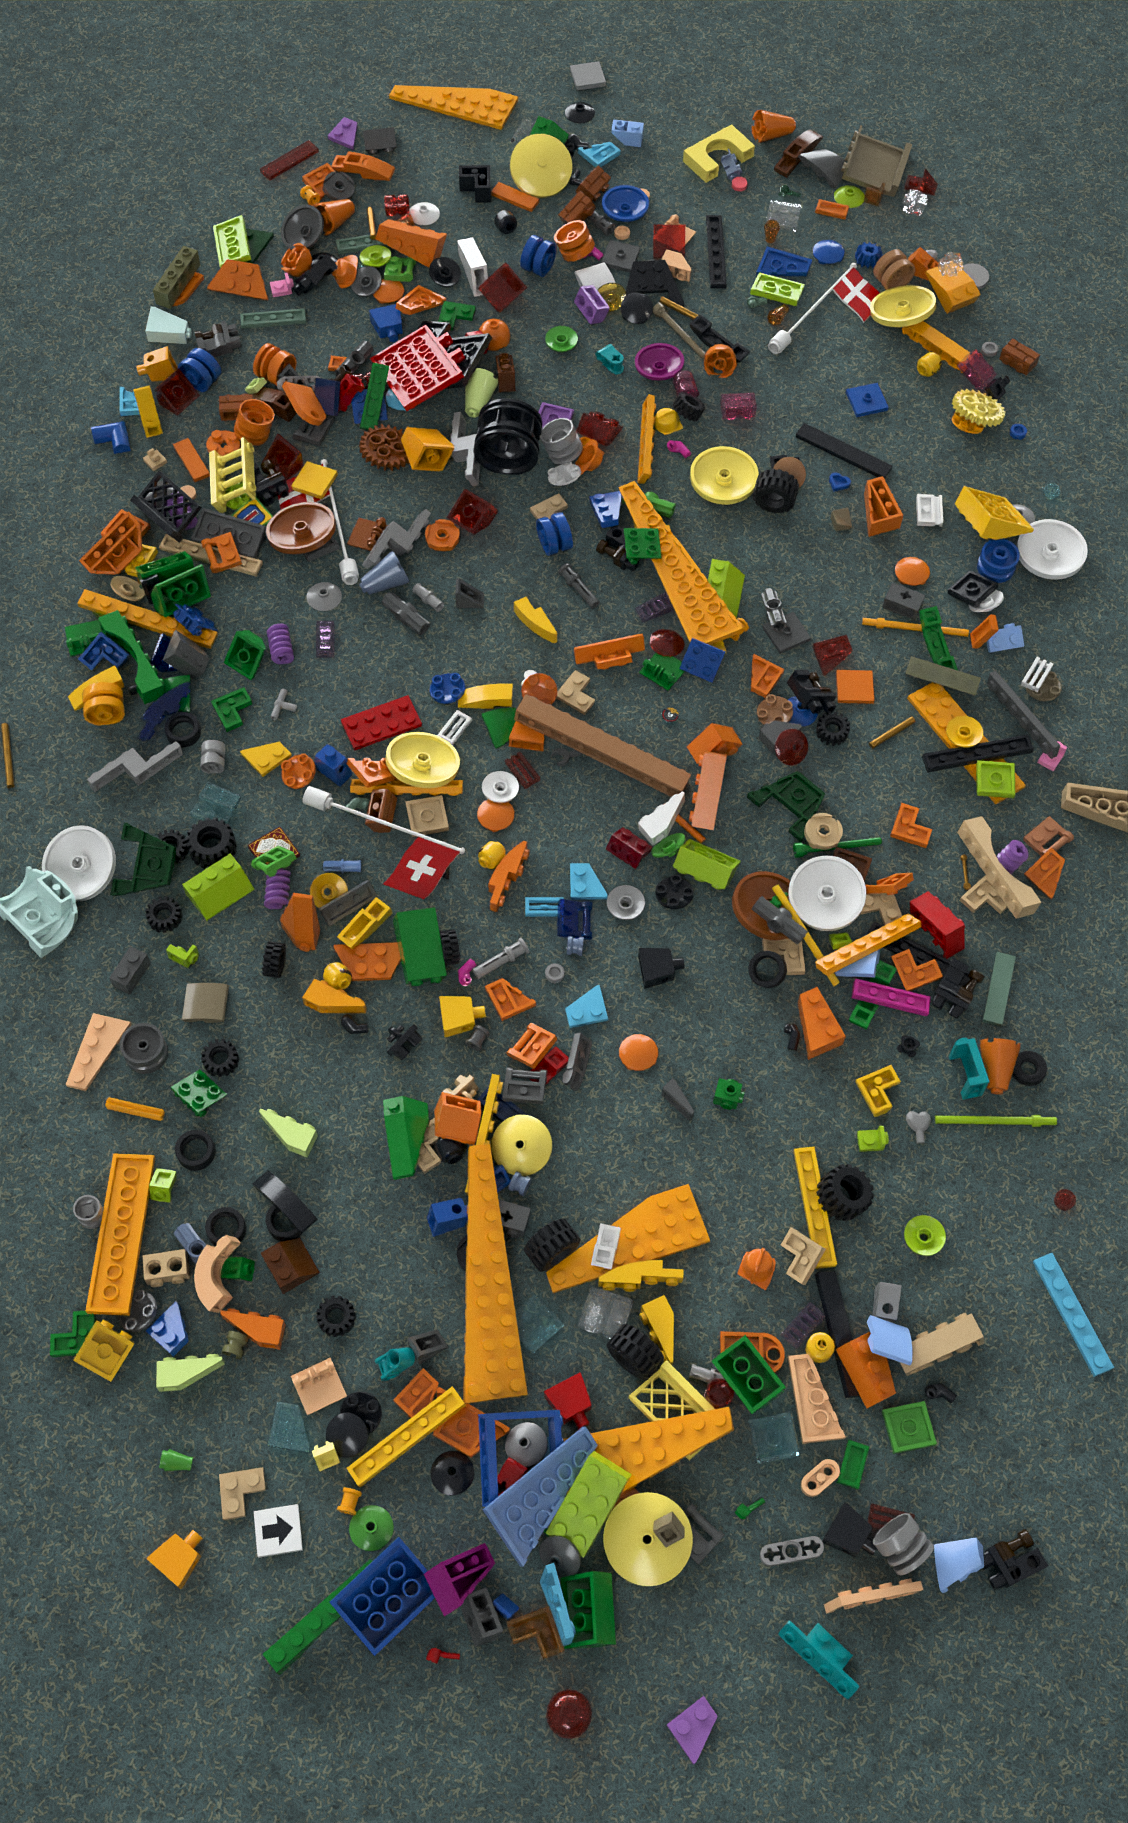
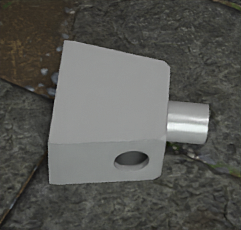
(885, 1294)

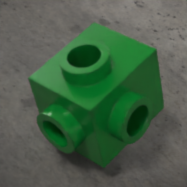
(728, 1094)

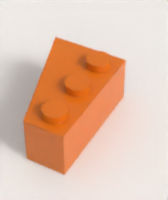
(881, 507)

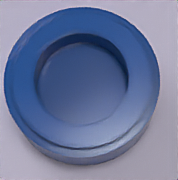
(1018, 431)

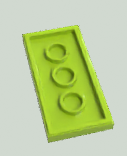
(232, 240)

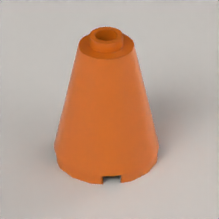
(771, 125)
(335, 213)
(999, 1062)

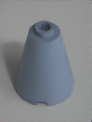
(384, 575)

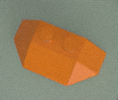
(115, 548)

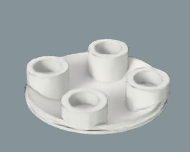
(564, 474)

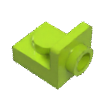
(182, 957)
(872, 1139)
(162, 1184)

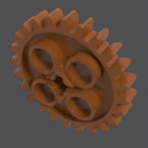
(383, 447)

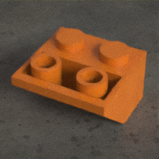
(457, 1118)

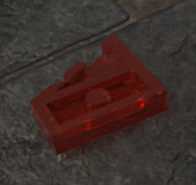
(831, 652)

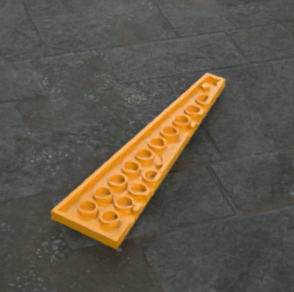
(691, 595)
(491, 1338)

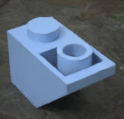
(628, 132)

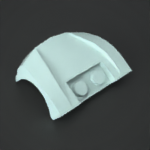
(41, 910)

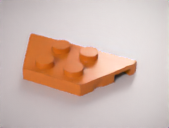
(239, 279)
(370, 960)
(462, 1429)

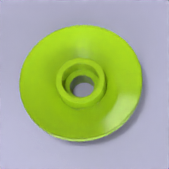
(849, 196)
(375, 256)
(931, 1228)

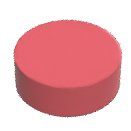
(739, 183)

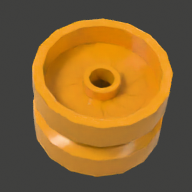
(103, 703)

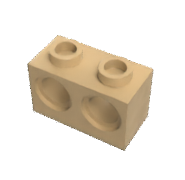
(166, 1262)

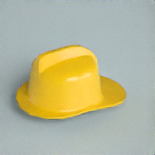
(667, 421)

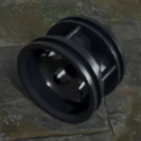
(499, 434)

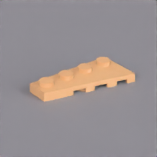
(98, 1043)
(814, 1411)
(869, 1596)

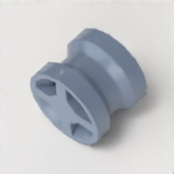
(575, 946)
(520, 1183)

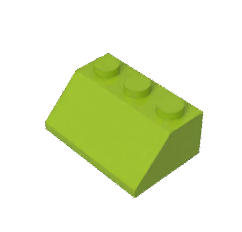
(727, 582)
(706, 864)
(218, 887)

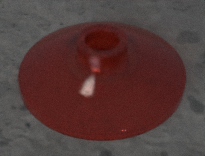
(667, 642)
(784, 747)

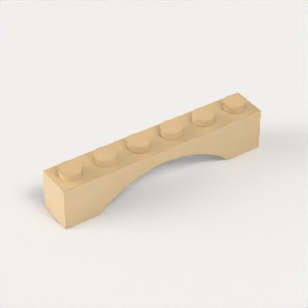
(1017, 896)

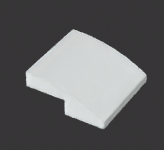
(594, 275)

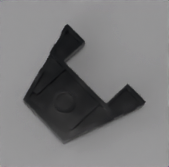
(653, 277)

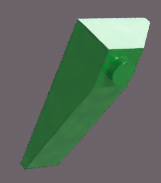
(405, 1130)

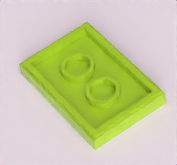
(777, 289)

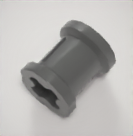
(477, 1037)

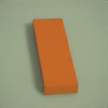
(515, 197)
(191, 460)

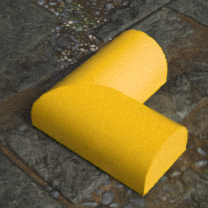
(873, 1087)

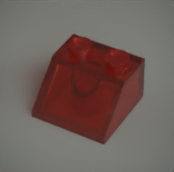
(472, 512)

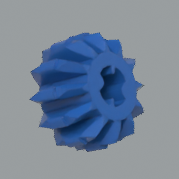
(868, 254)

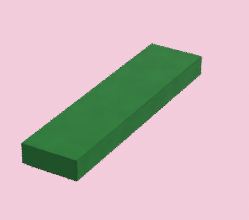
(374, 396)

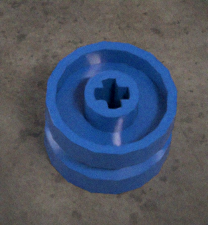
(538, 255)
(200, 369)
(554, 533)
(998, 560)

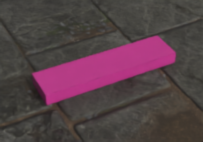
(891, 997)

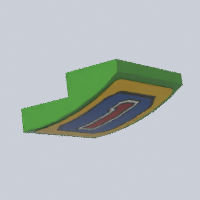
(253, 512)

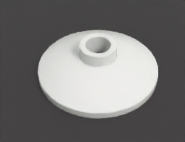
(424, 213)
(989, 603)
(500, 780)

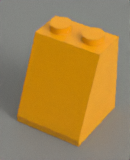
(426, 448)

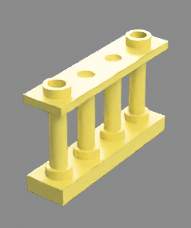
(218, 474)

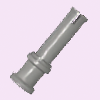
(508, 955)

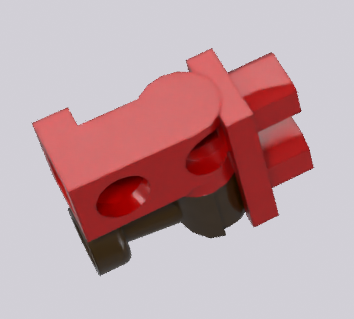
(348, 386)

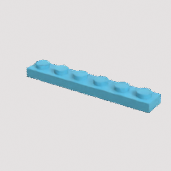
(1073, 1314)

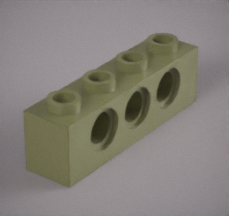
(176, 277)
(943, 676)

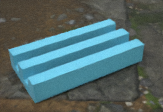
(542, 910)

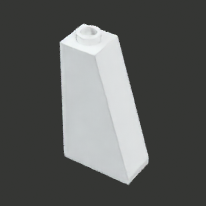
(473, 264)

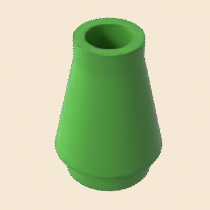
(175, 1461)

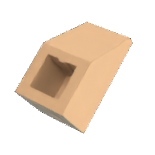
(678, 265)

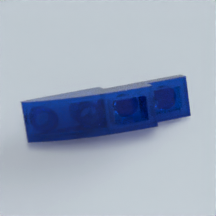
(167, 704)

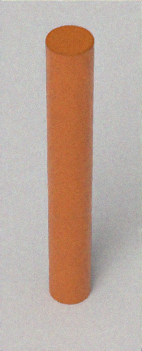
(691, 830)

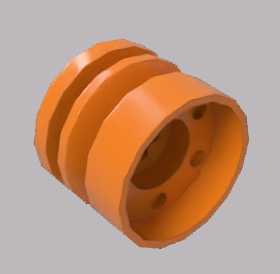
(271, 361)
(254, 421)

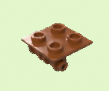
(366, 533)

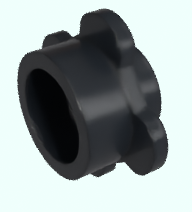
(908, 1040)

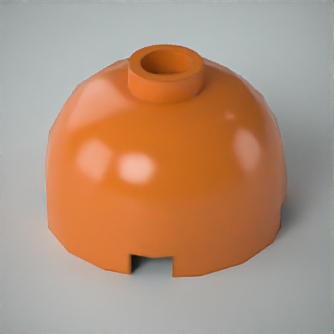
(297, 260)
(499, 332)
(722, 358)

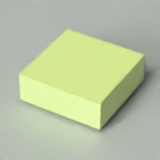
(255, 385)

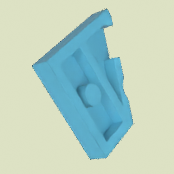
(600, 153)
(128, 403)
(584, 883)
(587, 1009)

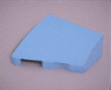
(957, 1560)

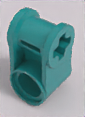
(611, 359)
(395, 1362)

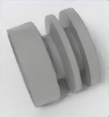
(561, 441)
(903, 1544)

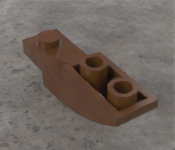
(802, 144)

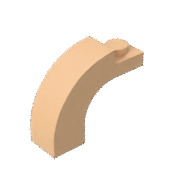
(208, 1273)

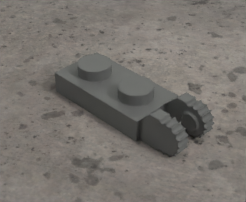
(577, 1061)

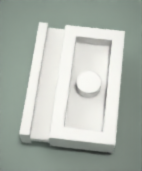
(929, 510)

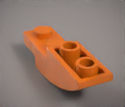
(363, 164)
(505, 872)

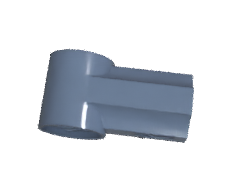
(189, 1240)

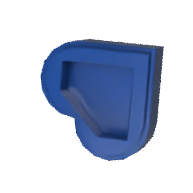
(839, 482)

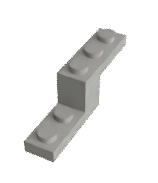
(464, 448)
(397, 539)
(135, 766)

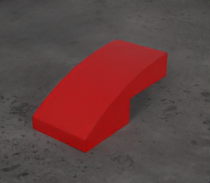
(553, 1063)

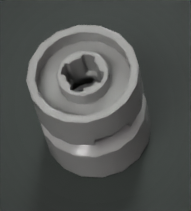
(212, 756)
(88, 1211)

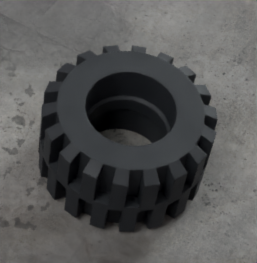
(775, 491)
(206, 830)
(833, 1199)
(552, 1244)
(635, 1352)

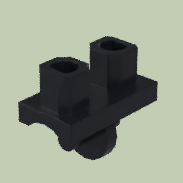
(410, 1035)

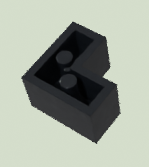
(476, 179)

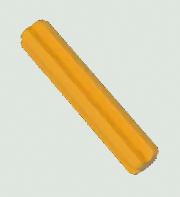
(135, 1109)

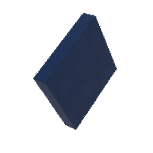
(328, 394)

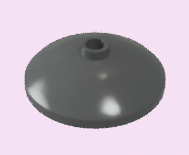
(302, 226)

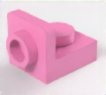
(282, 287)
(1050, 763)

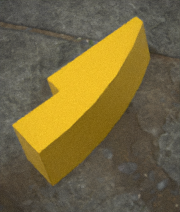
(535, 619)
(109, 675)
(487, 696)
(365, 923)

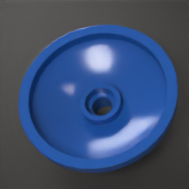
(625, 203)

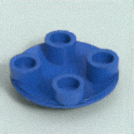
(828, 252)
(447, 688)

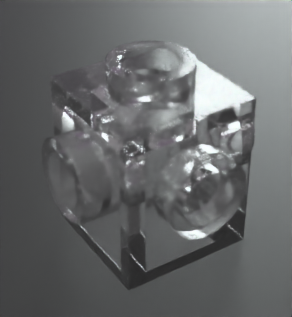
(914, 202)
(950, 264)

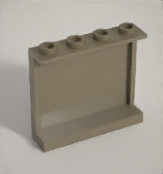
(875, 163)

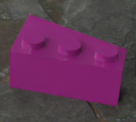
(457, 1577)

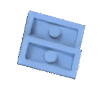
(862, 968)
(890, 1340)

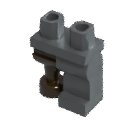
(219, 339)

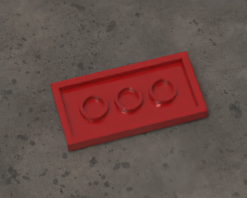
(381, 722)

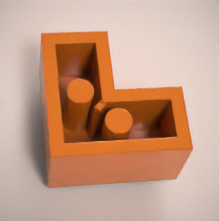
(715, 739)

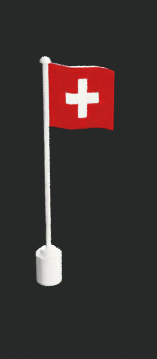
(421, 863)

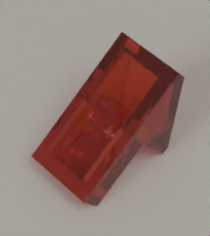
(925, 185)

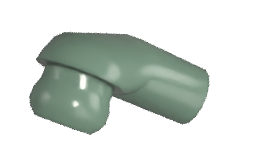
(753, 301)
(358, 802)

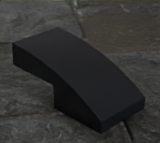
(148, 585)

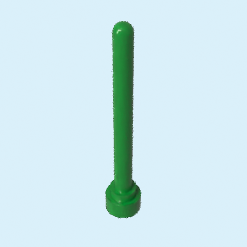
(803, 849)

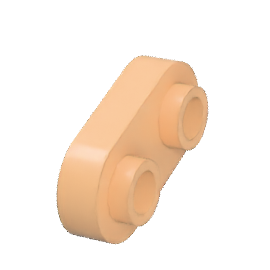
(819, 1478)

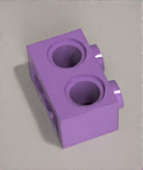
(591, 304)

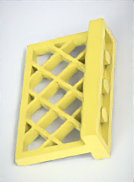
(679, 1386)

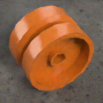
(574, 240)

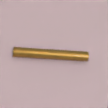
(372, 230)
(678, 308)
(895, 730)

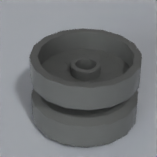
(144, 1048)

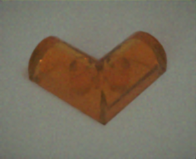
(538, 1625)

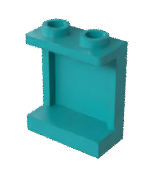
(973, 1065)

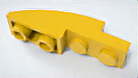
(631, 1275)

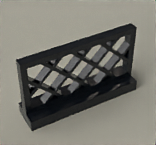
(160, 518)

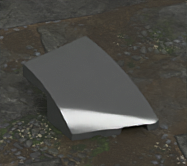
(825, 165)

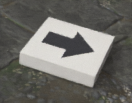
(278, 1530)

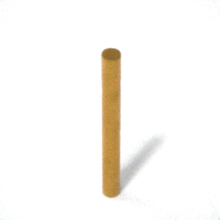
(7, 755)

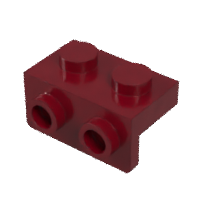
(628, 847)

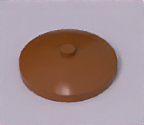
(301, 528)
(746, 895)

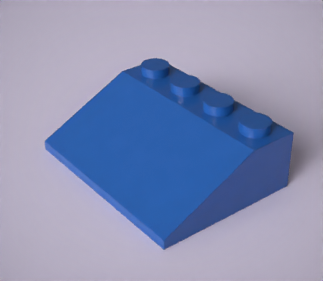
(384, 1596)

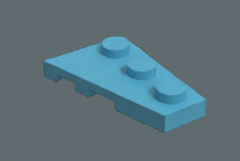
(555, 1600)

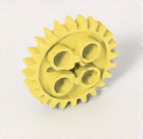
(978, 408)

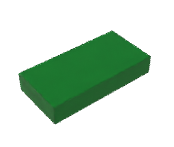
(853, 1464)

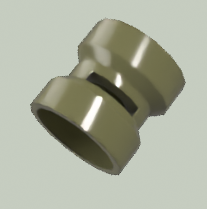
(235, 1344)

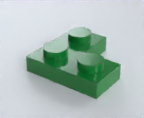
(453, 311)
(228, 705)
(70, 1343)

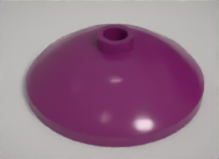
(659, 361)

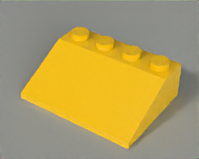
(991, 514)

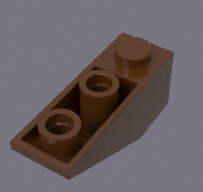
(505, 372)
(277, 401)

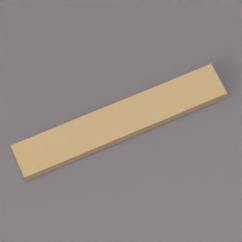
(249, 565)

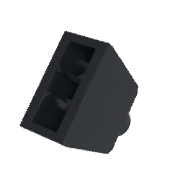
(658, 966)
(849, 1532)

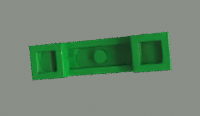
(935, 639)
(864, 1010)

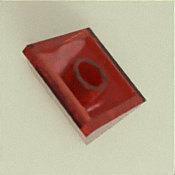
(176, 392)
(285, 457)

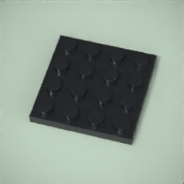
(473, 350)

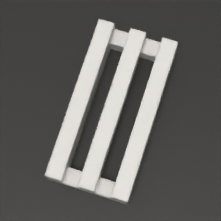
(1042, 664)
(463, 716)

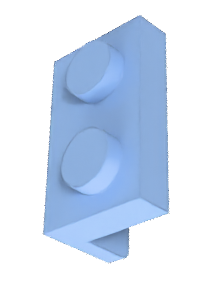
(1006, 638)

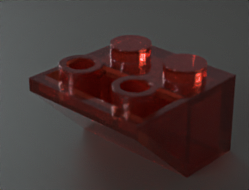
(502, 287)
(596, 427)

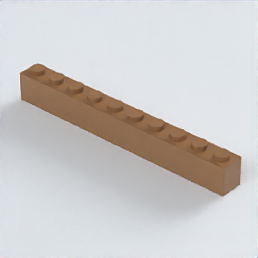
(601, 746)

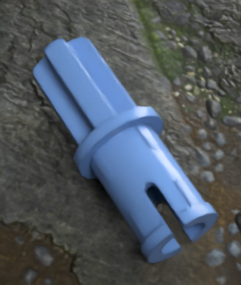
(342, 866)

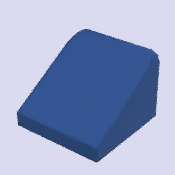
(501, 1177)
(505, 1606)

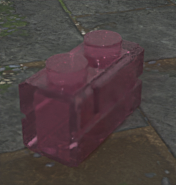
(977, 369)
(738, 405)

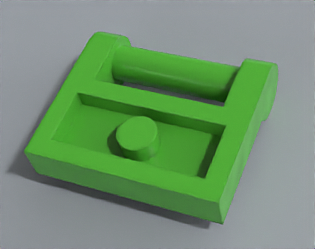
(394, 269)
(277, 857)

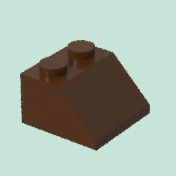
(289, 1264)

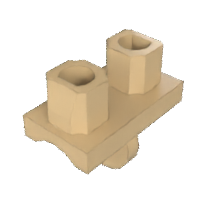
(464, 1087)

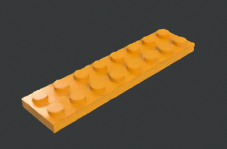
(938, 709)
(120, 1235)

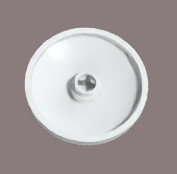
(1052, 549)
(82, 860)
(827, 893)

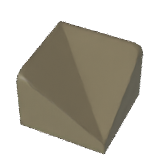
(841, 519)
(669, 1529)

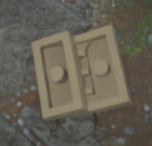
(205, 1002)

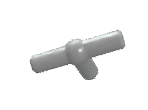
(280, 704)

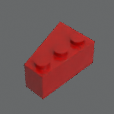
(940, 922)

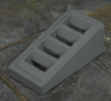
(677, 1099)

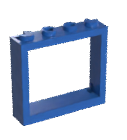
(488, 1445)

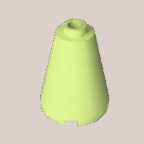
(479, 391)

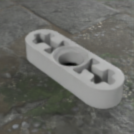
(306, 380)
(806, 1542)

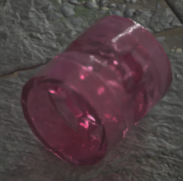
(685, 382)

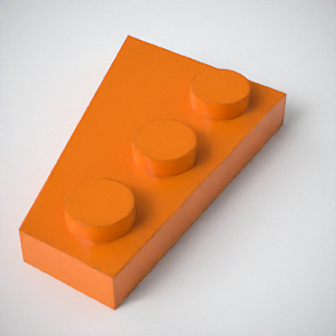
(419, 300)
(371, 772)

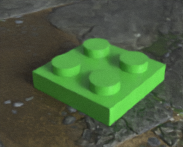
(909, 1427)

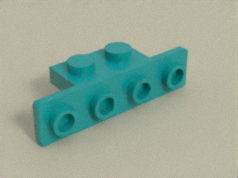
(823, 1654)

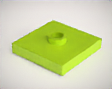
(995, 779)

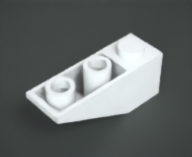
(659, 823)

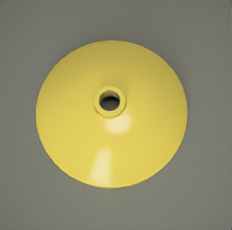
(536, 1147)

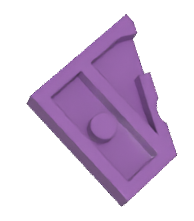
(344, 133)
(693, 1728)

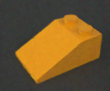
(953, 291)

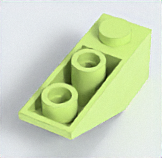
(293, 1135)
(179, 1374)

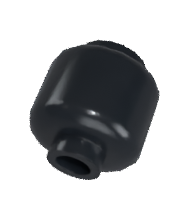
(505, 222)
(449, 1150)

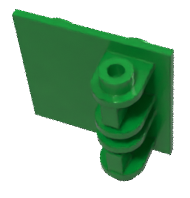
(642, 544)
(81, 636)
(662, 670)
(198, 1092)

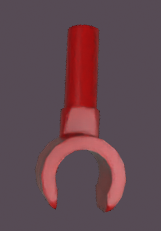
(434, 1655)

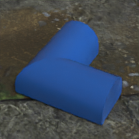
(112, 432)
(102, 648)

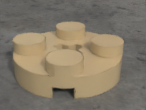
(819, 840)

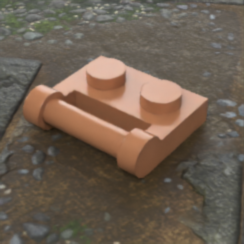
(1044, 833)

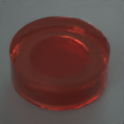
(1064, 1199)

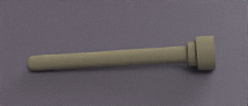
(659, 310)

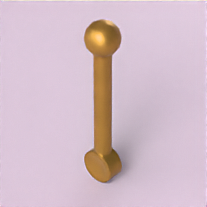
(966, 886)

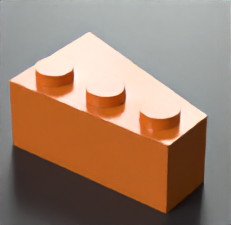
(818, 1024)
(867, 1371)

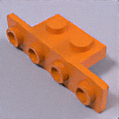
(610, 652)

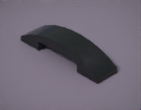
(710, 337)
(285, 1201)

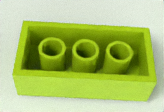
(589, 1502)

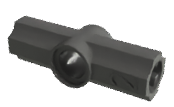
(357, 357)
(774, 610)
(405, 613)
(779, 920)

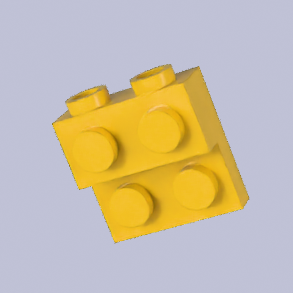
(104, 1350)

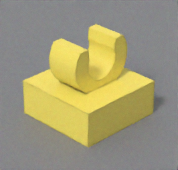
(325, 1456)

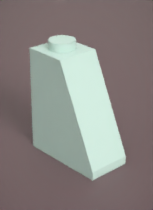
(166, 327)

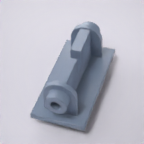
(729, 161)

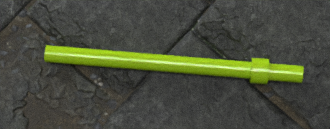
(1034, 1120)

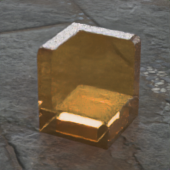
(874, 196)

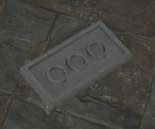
(246, 534)

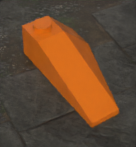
(301, 922)

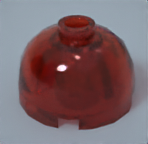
(569, 1714)

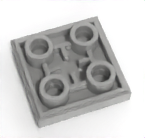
(587, 75)

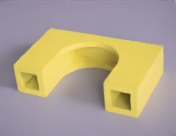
(729, 138)

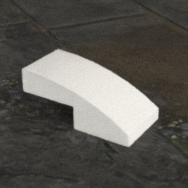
(606, 1246)

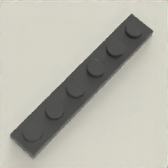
(1023, 715)

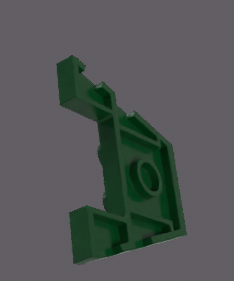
(794, 793)
(152, 864)

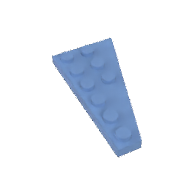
(534, 1499)

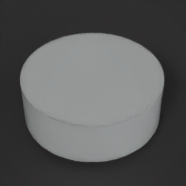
(989, 349)
(554, 973)

